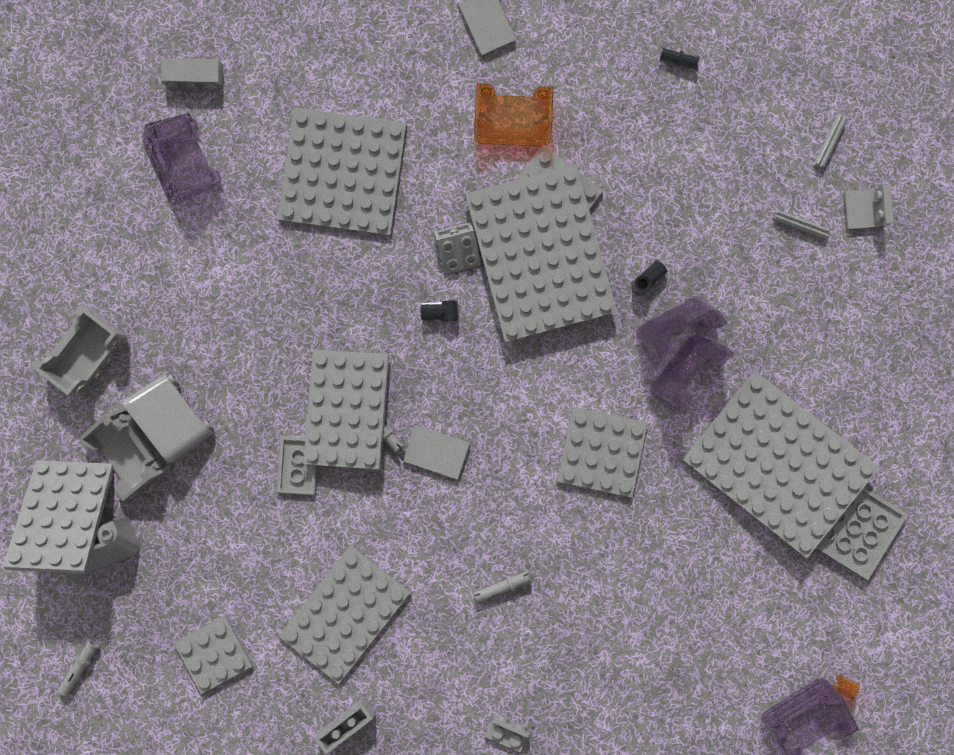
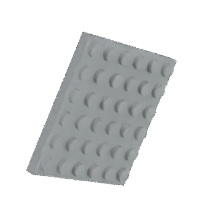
(342, 171)

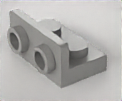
(507, 732)

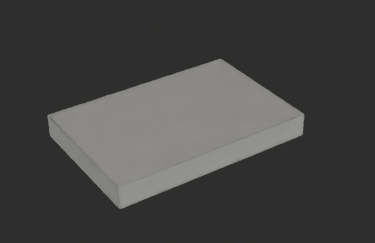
(487, 25)
(436, 452)
(292, 474)

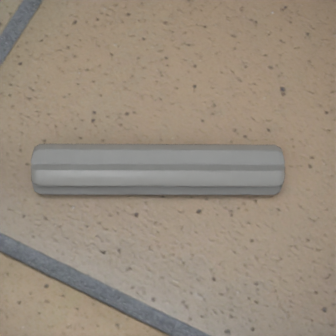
(830, 141)
(801, 224)

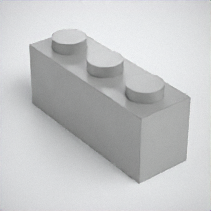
(191, 73)
(344, 725)

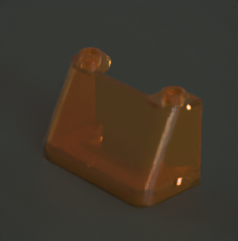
(513, 119)

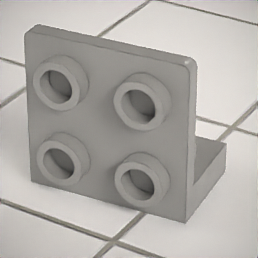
(869, 208)
(458, 248)

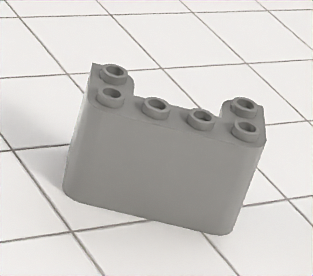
(82, 353)

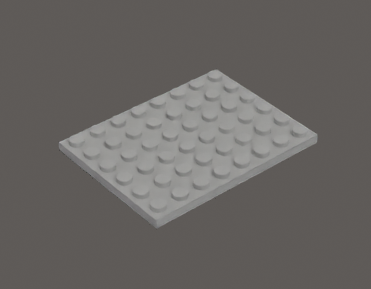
(540, 253)
(780, 464)

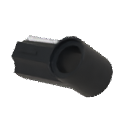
(649, 277)
(440, 311)

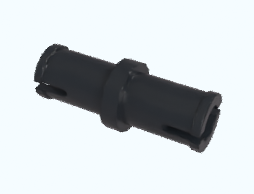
(679, 58)

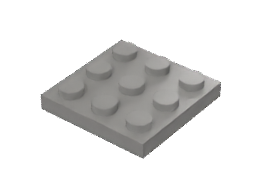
(213, 654)

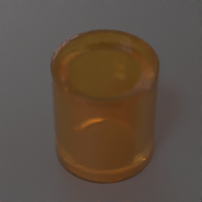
(846, 687)

